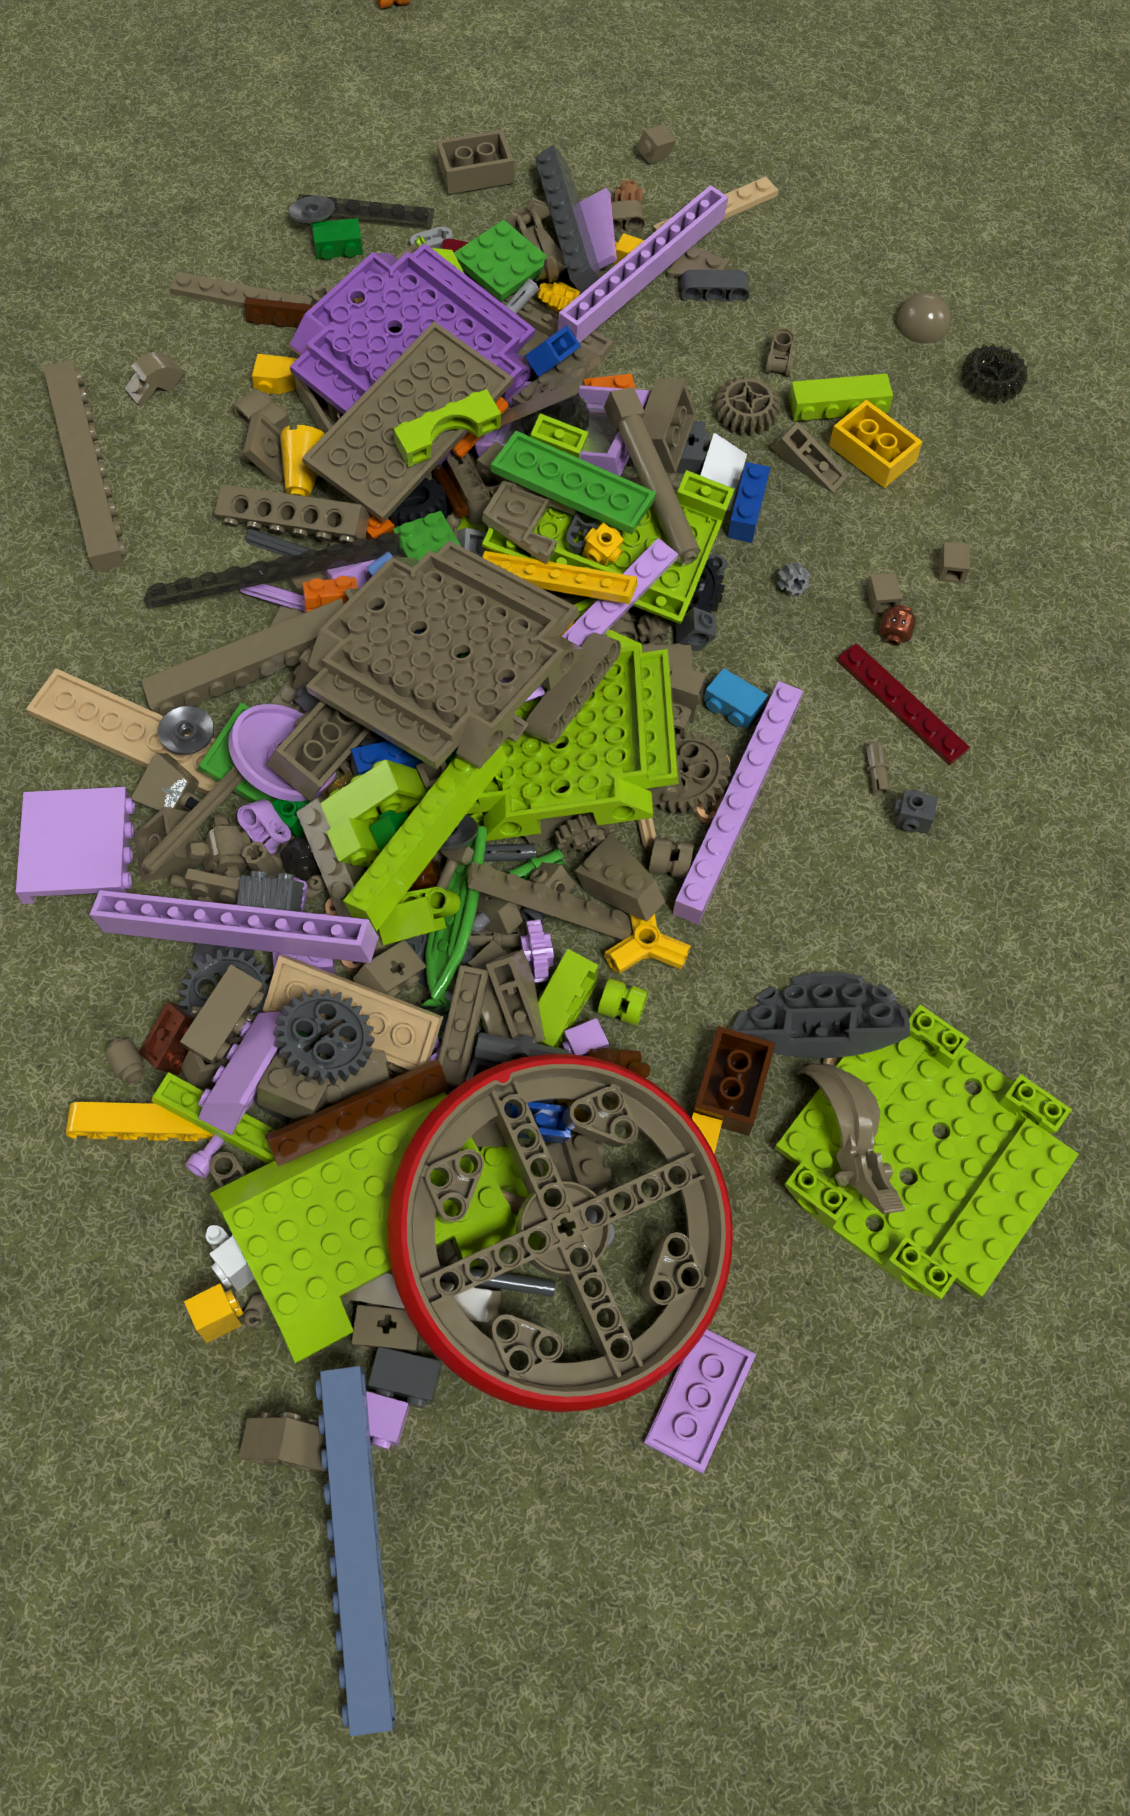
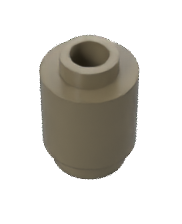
(125, 1060)

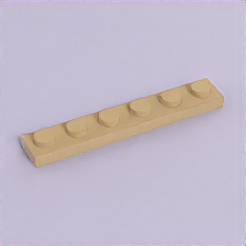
(744, 198)

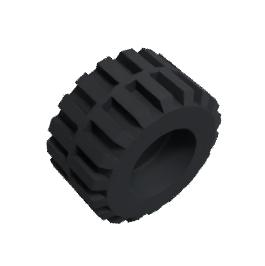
(424, 500)

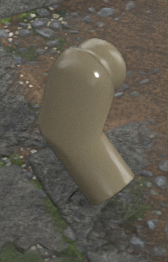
(315, 886)
(255, 1311)

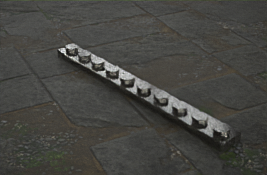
(279, 569)

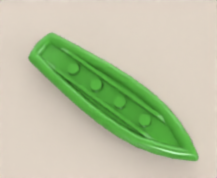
(447, 946)

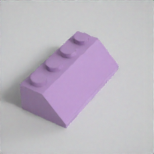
(239, 1079)

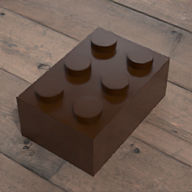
(734, 1079)

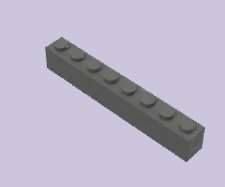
(568, 219)

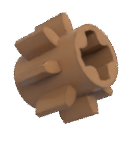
(628, 191)

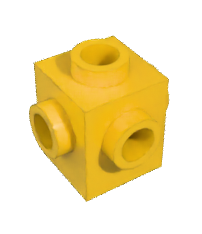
(603, 545)

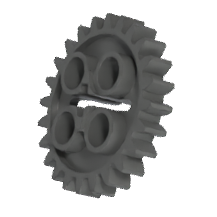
(206, 975)
(305, 1017)

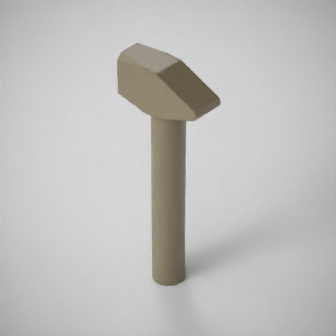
(455, 857)

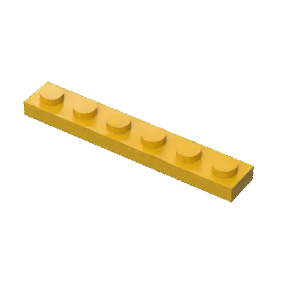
(568, 578)

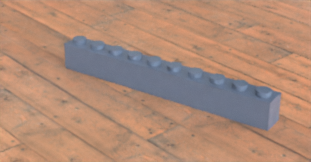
(357, 1552)

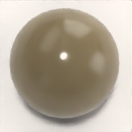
(924, 318)

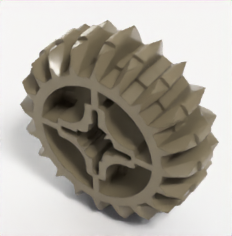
(747, 405)

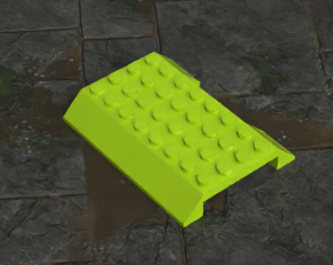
(702, 503)
(323, 1224)

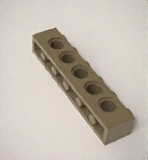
(233, 500)

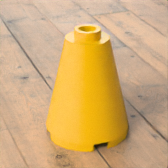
(294, 445)

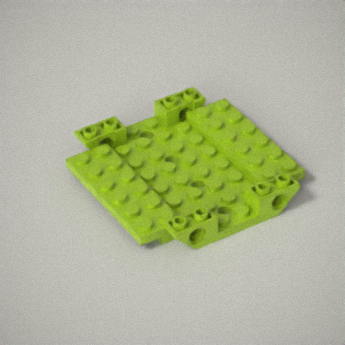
(613, 753)
(970, 1190)

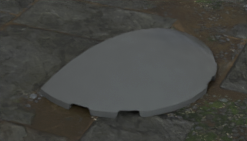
(826, 1017)

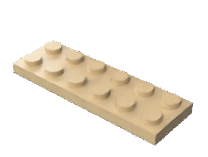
(399, 1027)

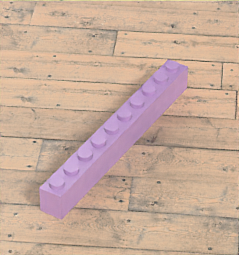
(644, 263)
(737, 803)
(235, 926)

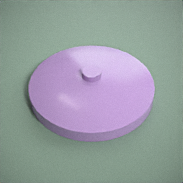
(253, 742)

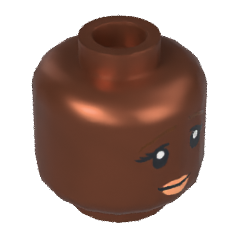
(897, 625)

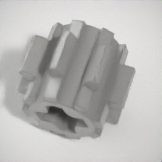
(793, 578)

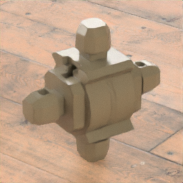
(221, 849)

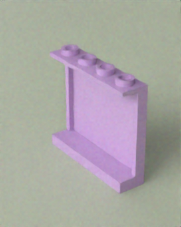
(74, 842)

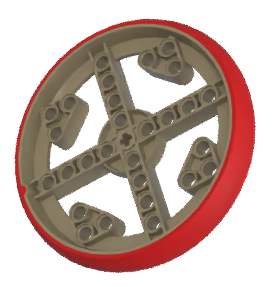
(704, 1251)

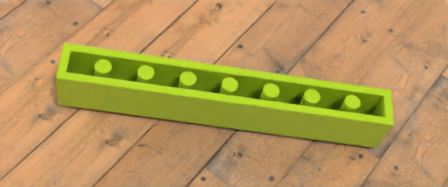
(420, 838)

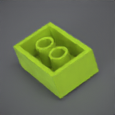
(379, 790)

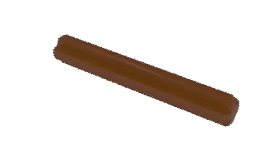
(453, 495)

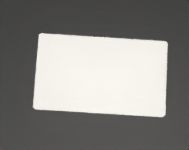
(724, 463)

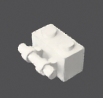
(228, 1259)

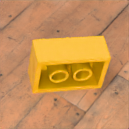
(875, 443)

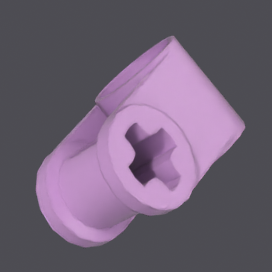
(263, 824)

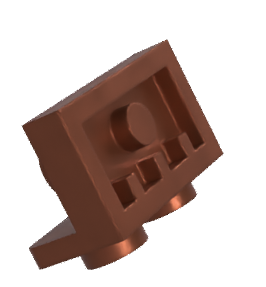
(163, 1043)

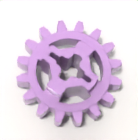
(538, 950)

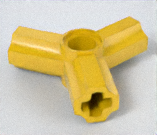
(634, 950)

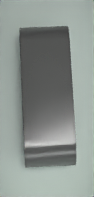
(715, 285)

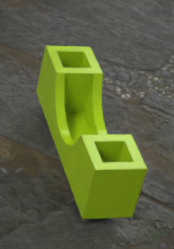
(474, 414)

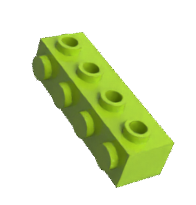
(838, 396)

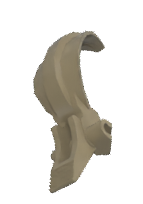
(536, 234)
(858, 1124)

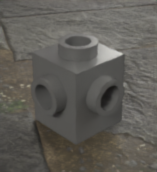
(915, 811)

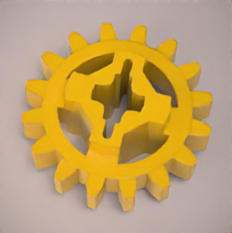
(557, 295)

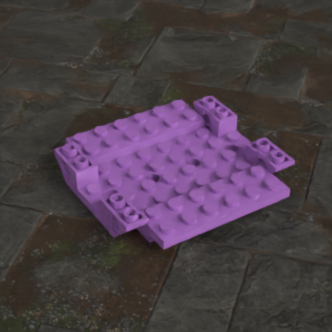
(349, 344)

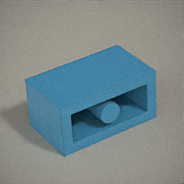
(735, 699)

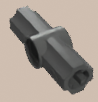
(503, 1049)

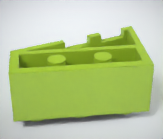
(566, 996)

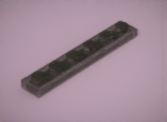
(381, 213)

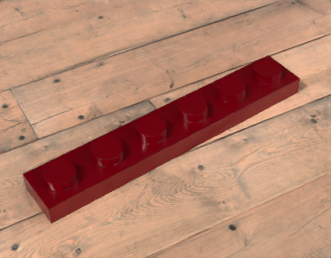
(903, 704)

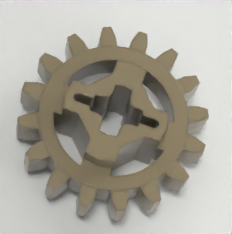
(582, 834)

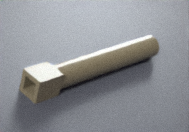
(626, 417)

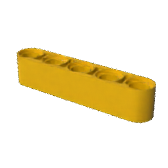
(129, 1122)

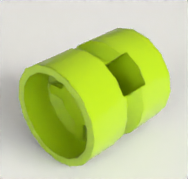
(613, 998)

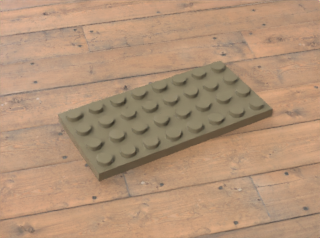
(360, 447)

